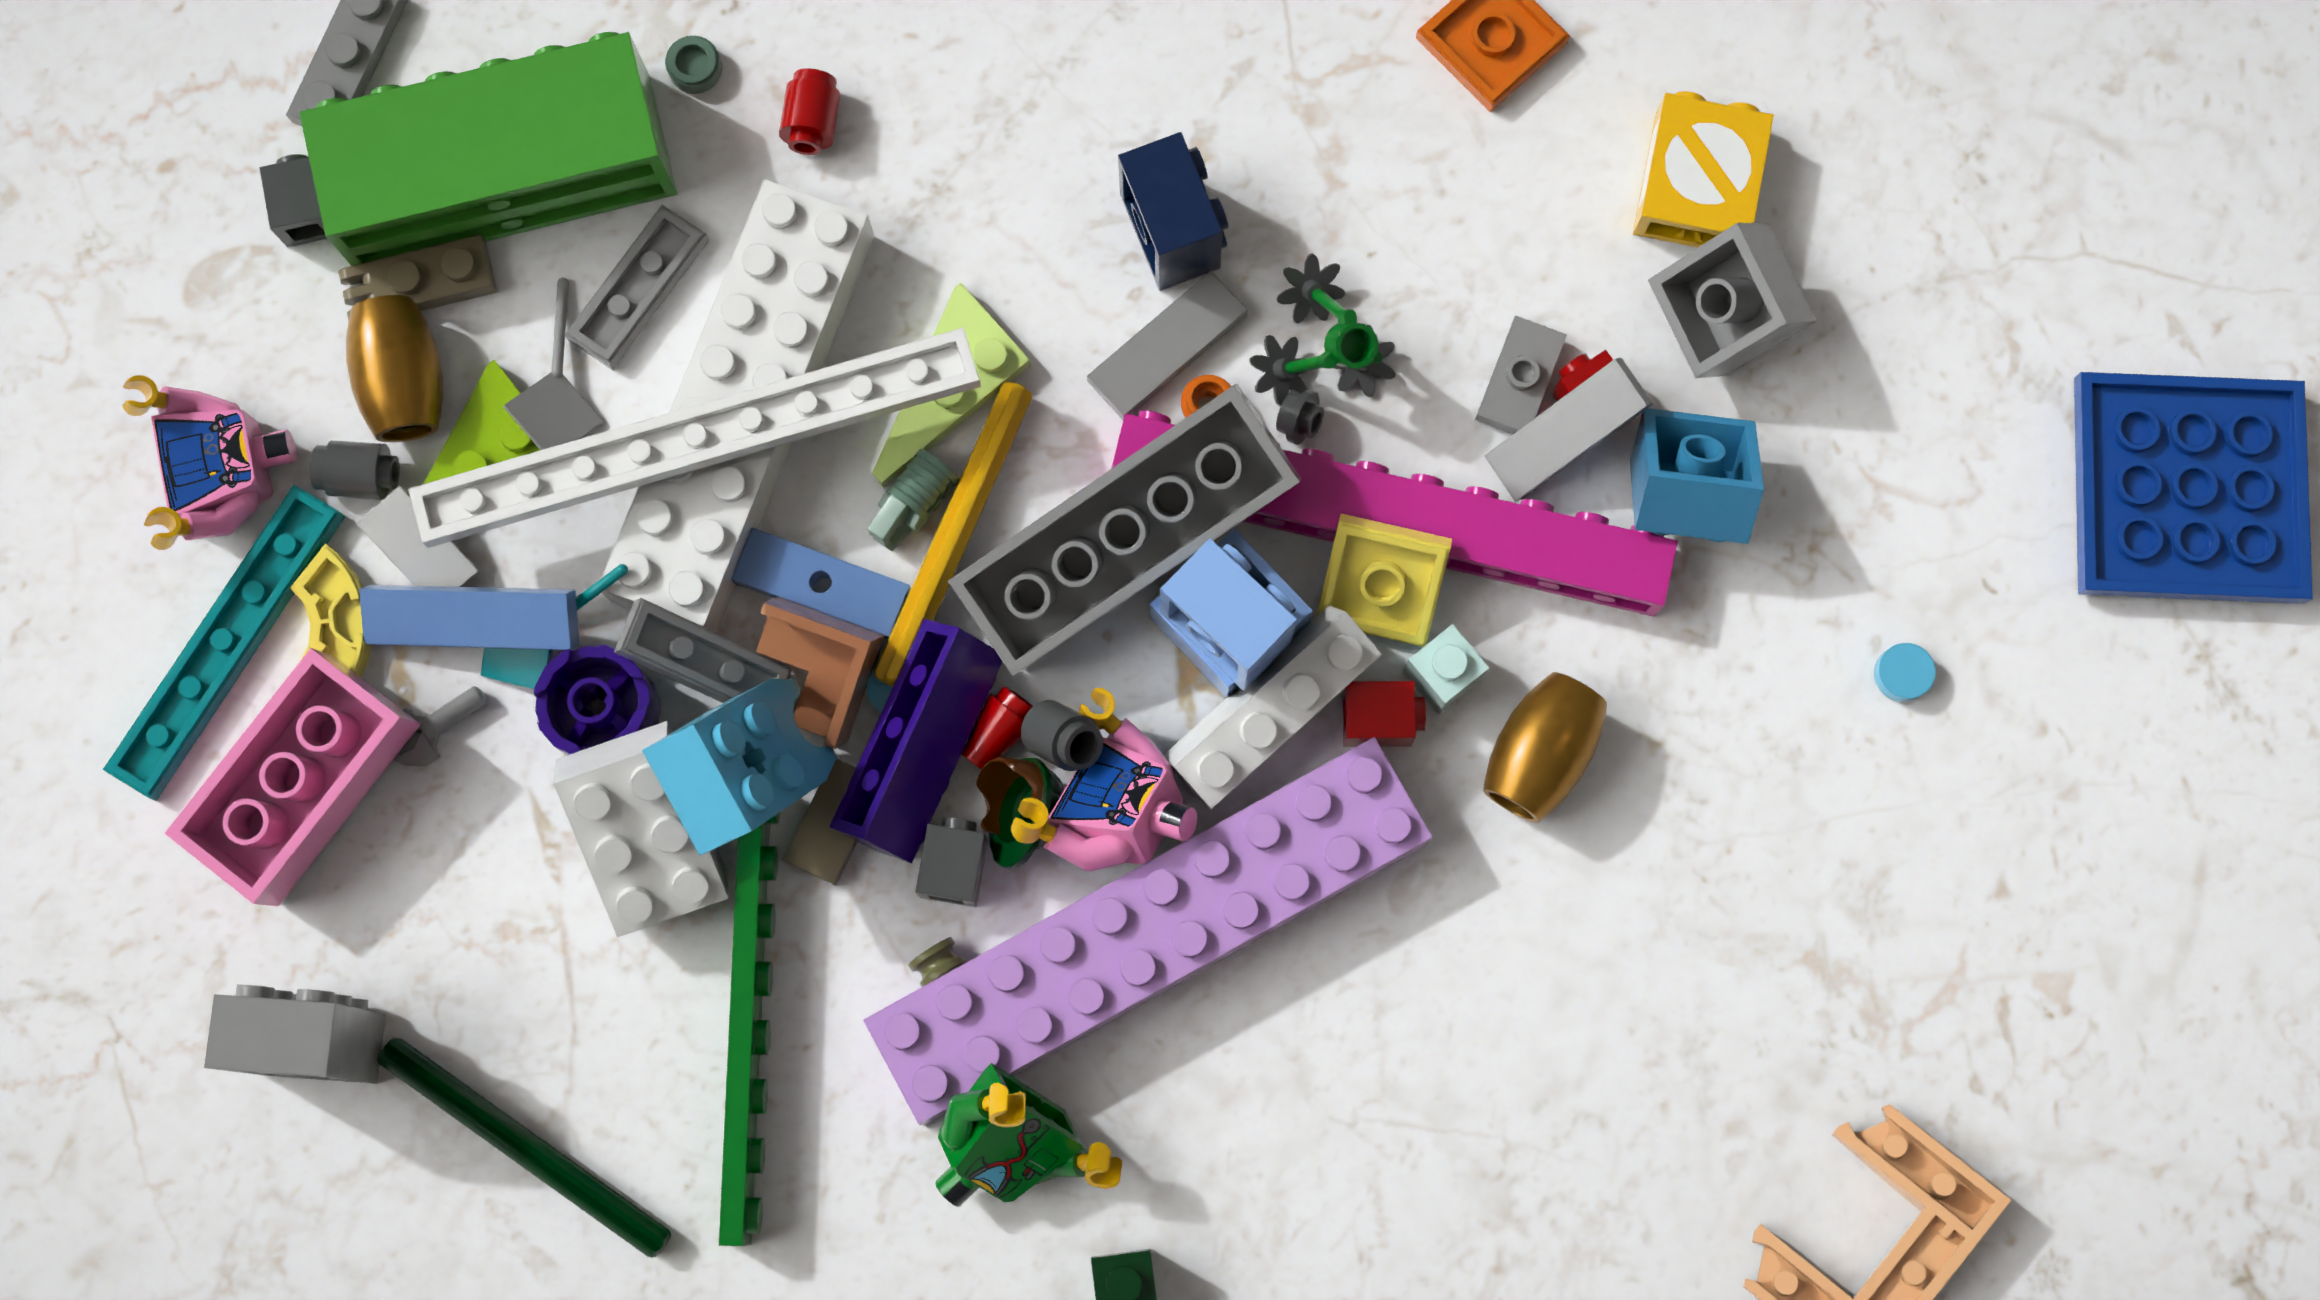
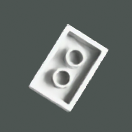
(634, 836)

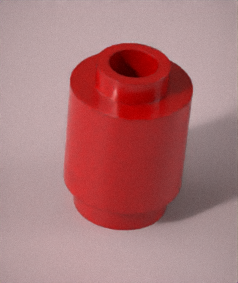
(809, 111)

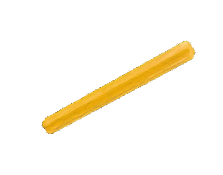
(955, 527)

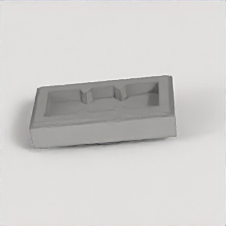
(1520, 375)

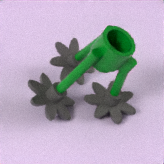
(1346, 345)

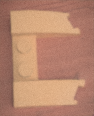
(1954, 1216)

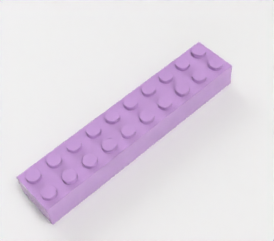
(1149, 929)

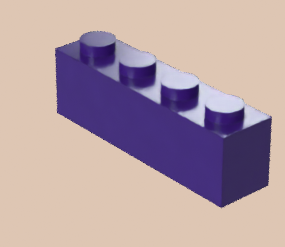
(917, 740)

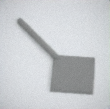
(552, 408)

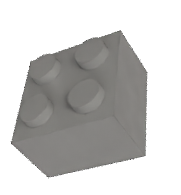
(1731, 300)

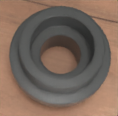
(1300, 416)

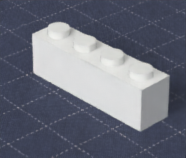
(1273, 708)

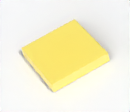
(1386, 578)

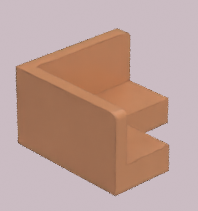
(837, 659)

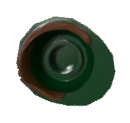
(1004, 786)

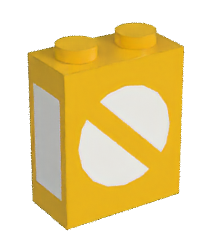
(1701, 169)

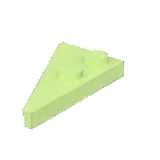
(926, 424)

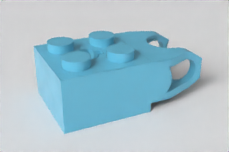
(738, 764)

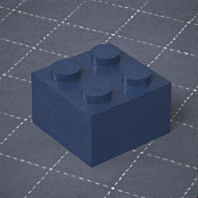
(1171, 210)

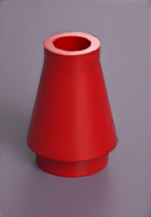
(997, 727)

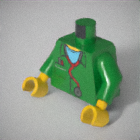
(1013, 1139)

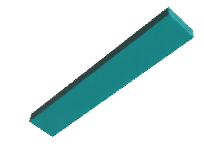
(223, 644)

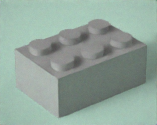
(295, 1035)

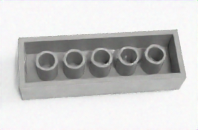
(1125, 529)

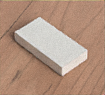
(396, 533)

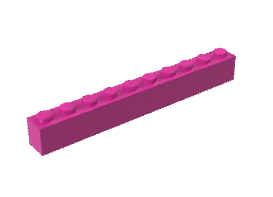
(1489, 536)

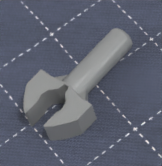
(439, 722)

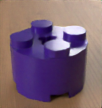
(578, 678)

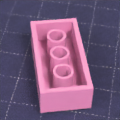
(292, 779)

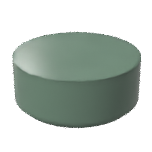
(693, 64)

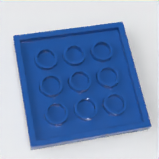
(2192, 488)

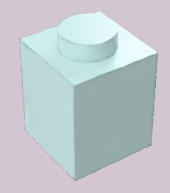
(1445, 669)

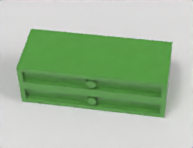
(488, 150)

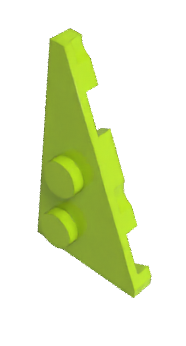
(484, 429)

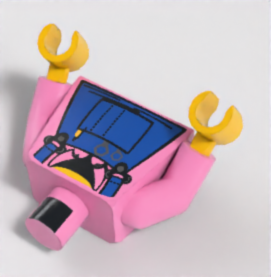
(208, 460)
(1114, 807)

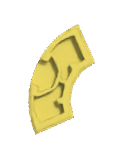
(334, 609)

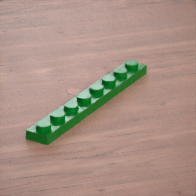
(747, 1038)

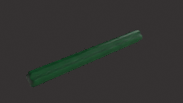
(524, 1147)

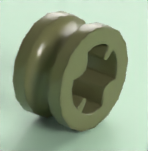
(936, 961)

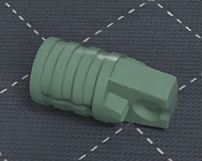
(911, 499)

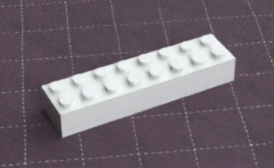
(765, 326)

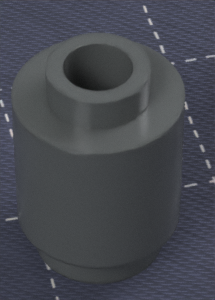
(354, 469)
(1061, 736)

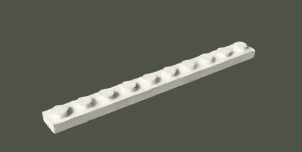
(693, 438)

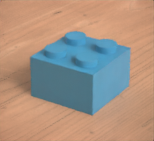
(1696, 476)

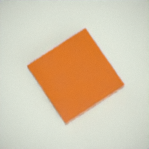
(1492, 44)

